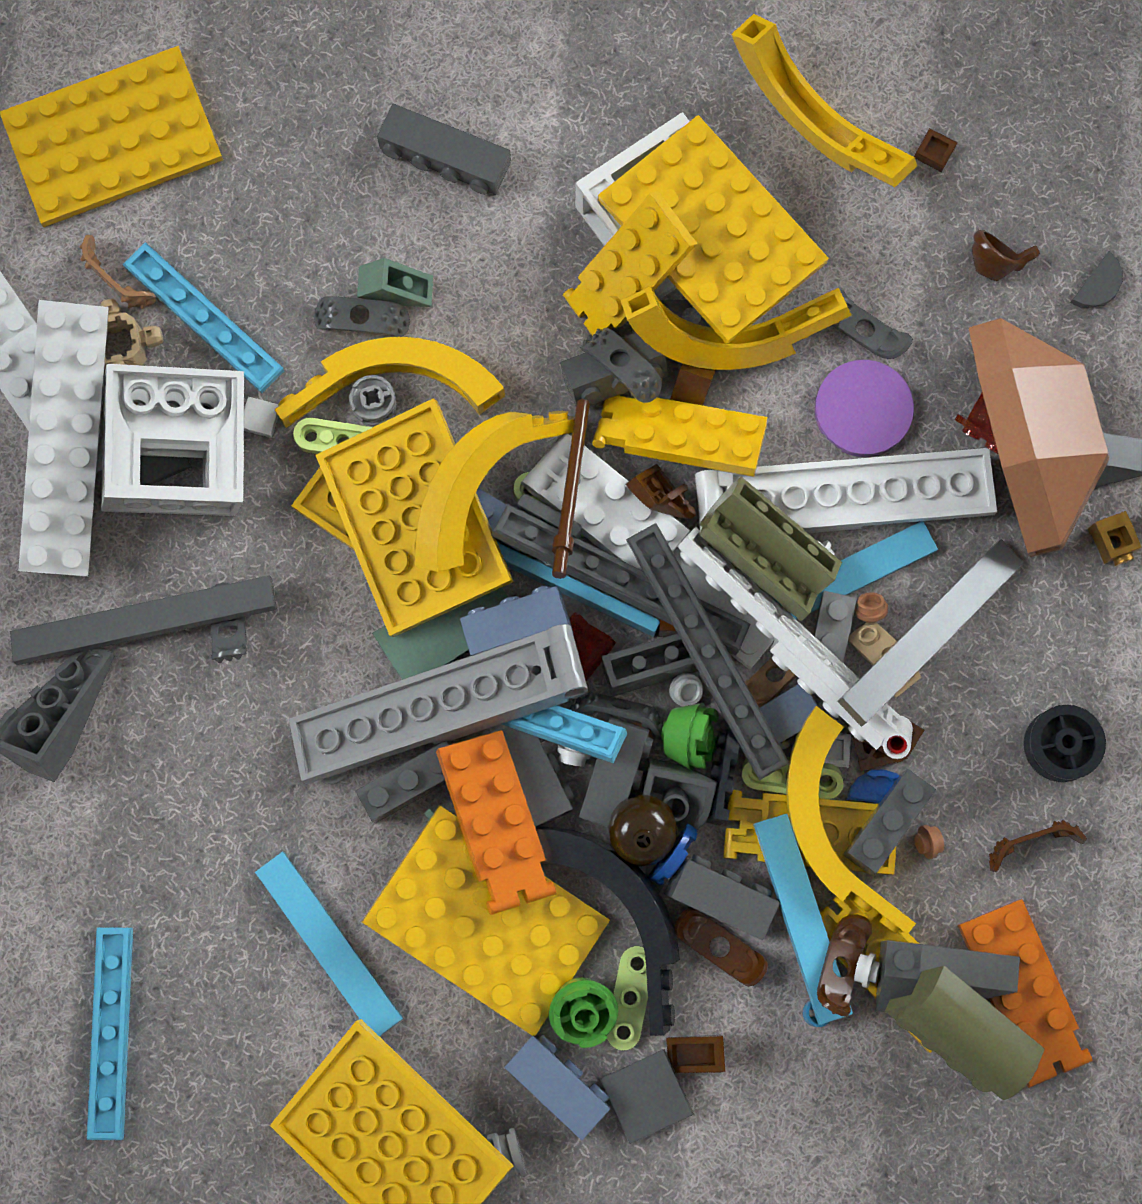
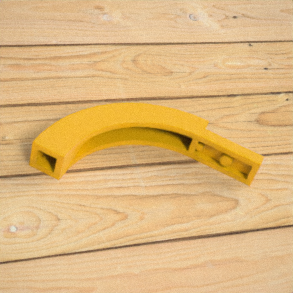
(808, 113)
(754, 347)
(394, 356)
(460, 474)
(803, 808)

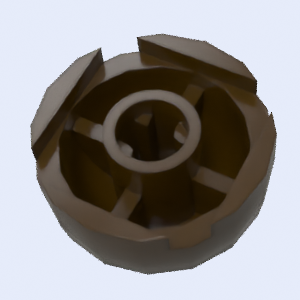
(644, 817)

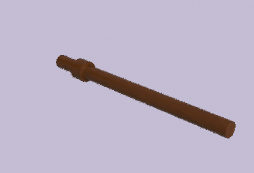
(563, 542)

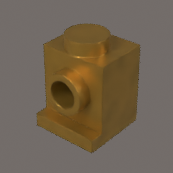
(1122, 530)

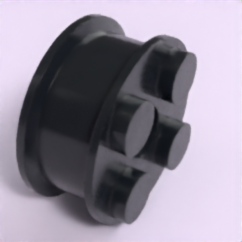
(1045, 748)

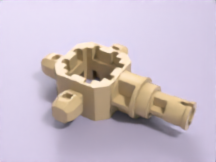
(149, 336)

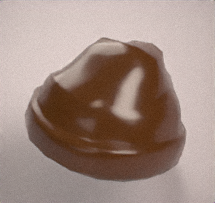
(996, 259)

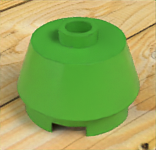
(690, 735)
(583, 1012)

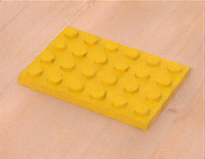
(110, 136)
(746, 241)
(379, 493)
(502, 959)
(386, 1131)

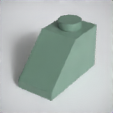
(394, 283)

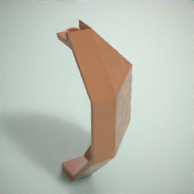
(1041, 428)

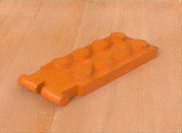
(495, 820)
(1040, 1002)

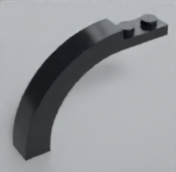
(639, 897)

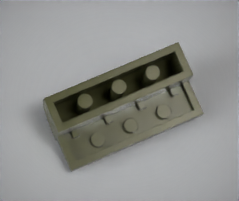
(769, 548)
(968, 1033)

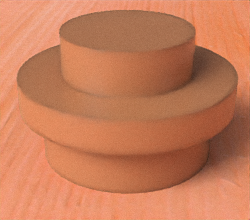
(871, 607)
(929, 841)

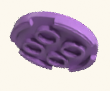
(864, 408)

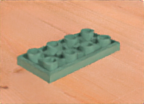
(434, 641)

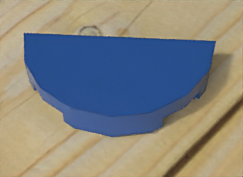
(872, 786)
(668, 866)

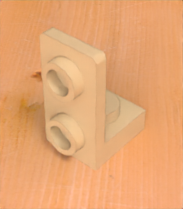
(873, 643)

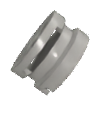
(372, 399)
(509, 1147)

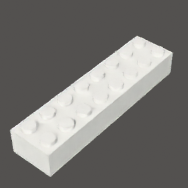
(63, 438)

